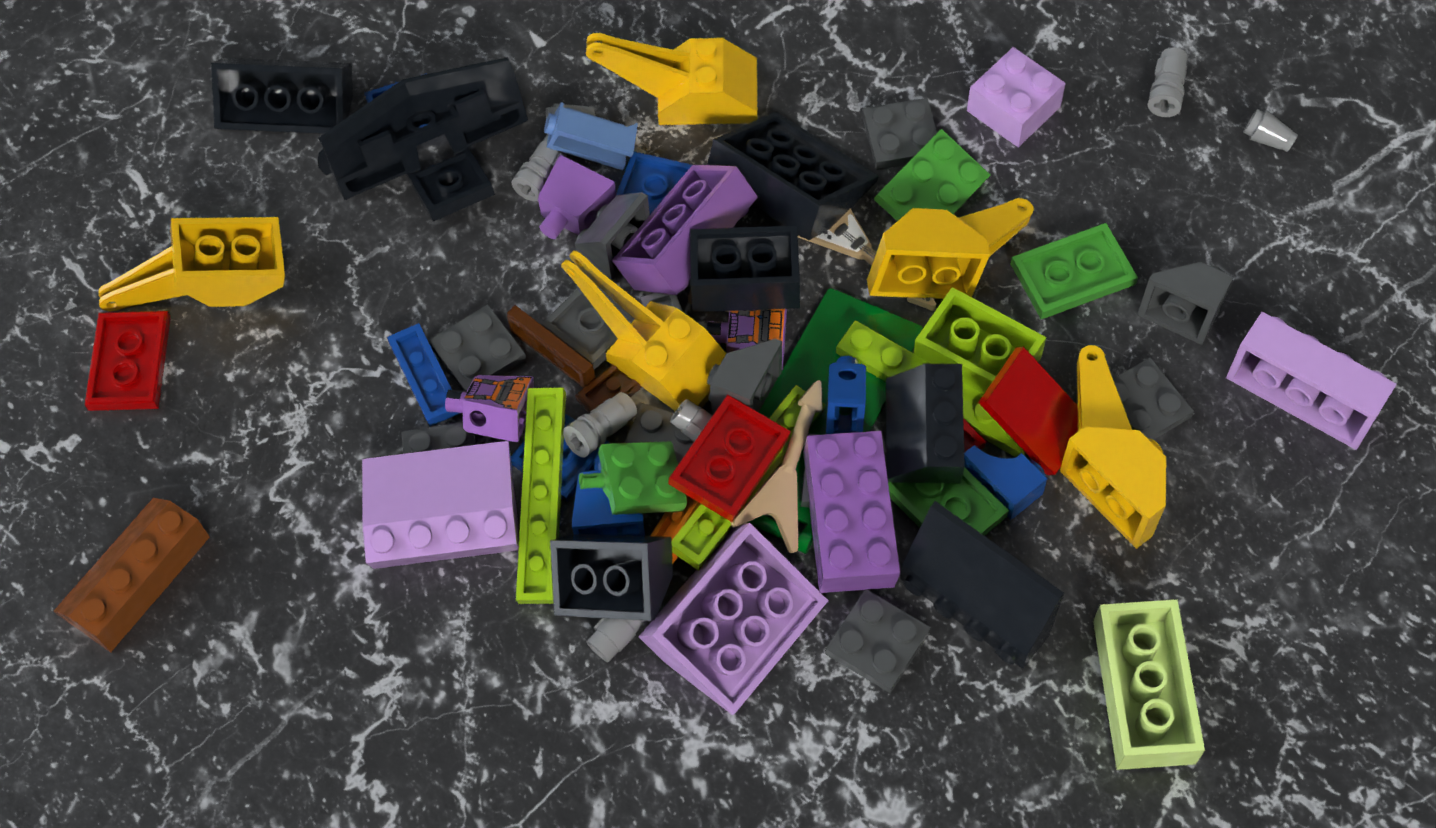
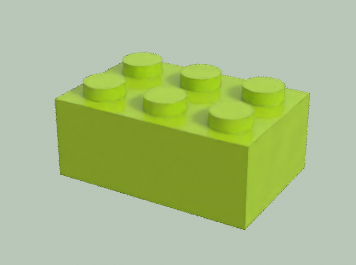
(974, 336)

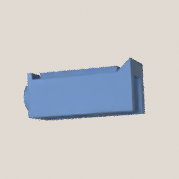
(590, 137)

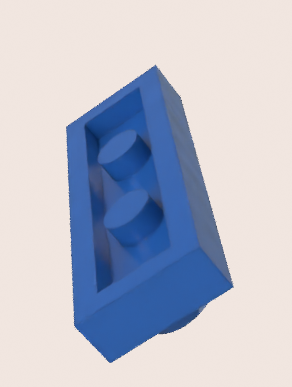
(422, 372)

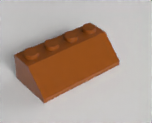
(133, 572)

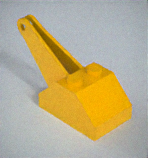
(693, 83)
(938, 251)
(209, 260)
(661, 346)
(1110, 461)

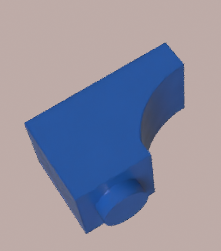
(1011, 480)

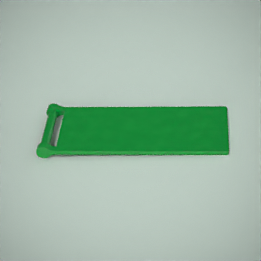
(811, 363)

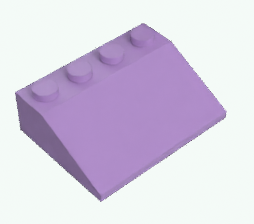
(439, 505)
(734, 618)

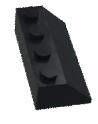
(280, 94)

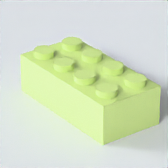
(1148, 685)

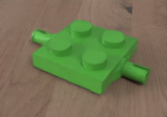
(637, 478)

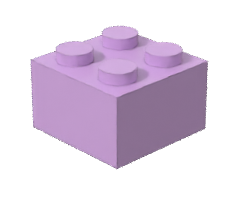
(1015, 97)

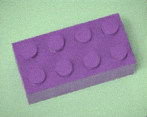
(659, 251)
(851, 512)

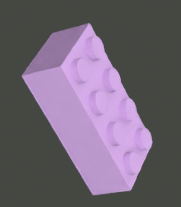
(1310, 380)

